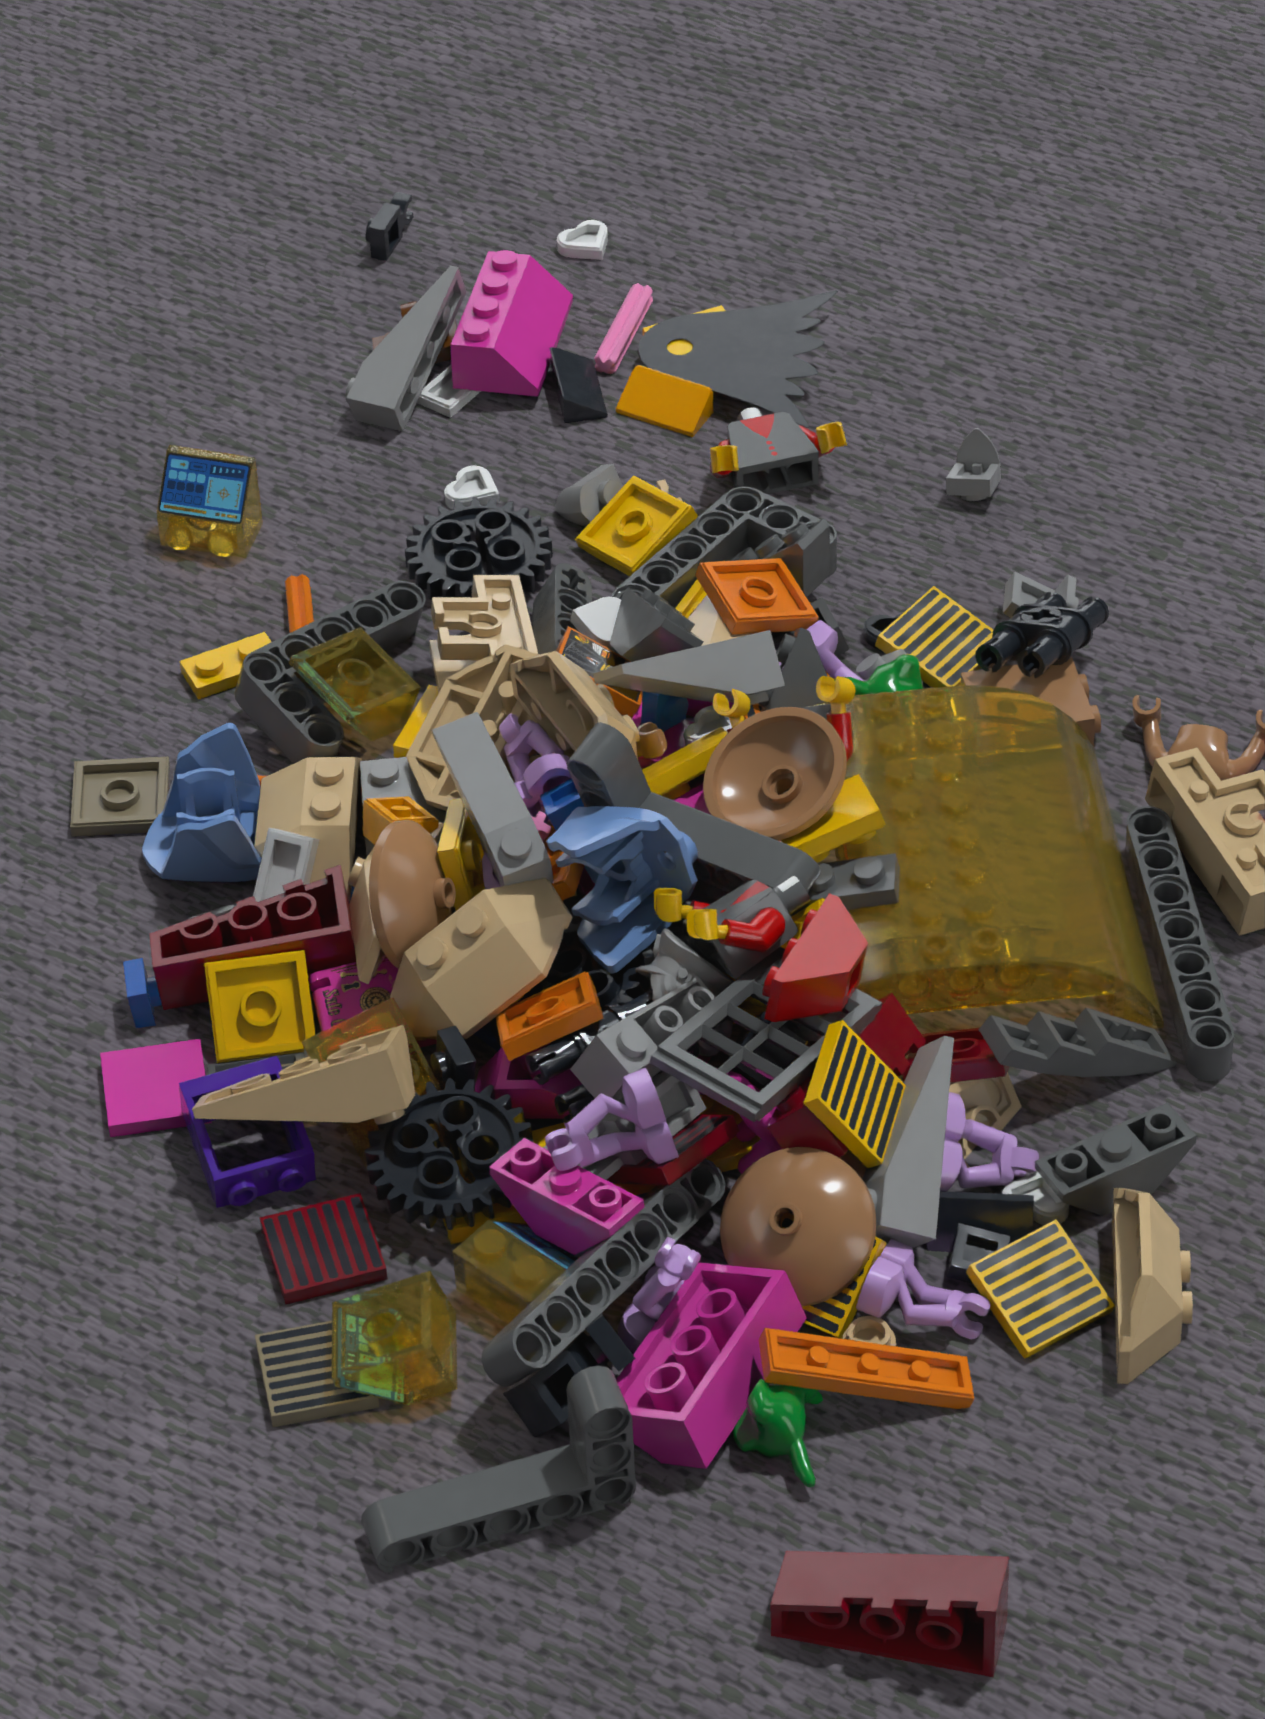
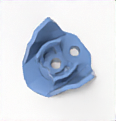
(208, 814)
(626, 863)

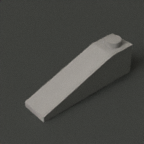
(402, 362)
(702, 671)
(493, 802)
(909, 1179)

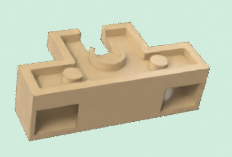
(492, 616)
(1217, 831)

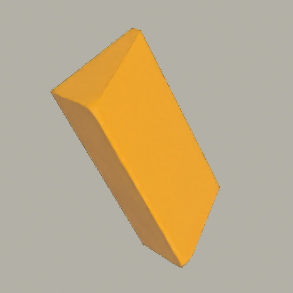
(666, 401)
(383, 811)

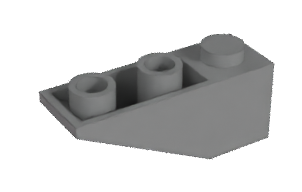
(633, 1040)

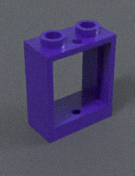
(249, 1181)

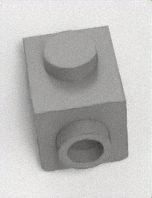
(1023, 590)

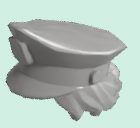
(677, 964)

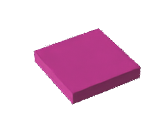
(144, 1085)

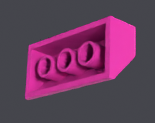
(509, 326)
(704, 1360)

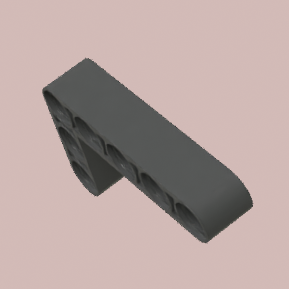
(729, 526)
(282, 699)
(728, 854)
(519, 1493)

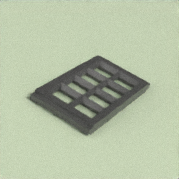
(714, 1082)

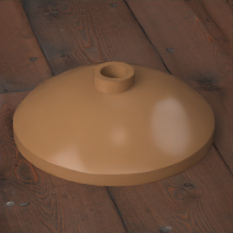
(766, 758)
(407, 888)
(830, 1226)

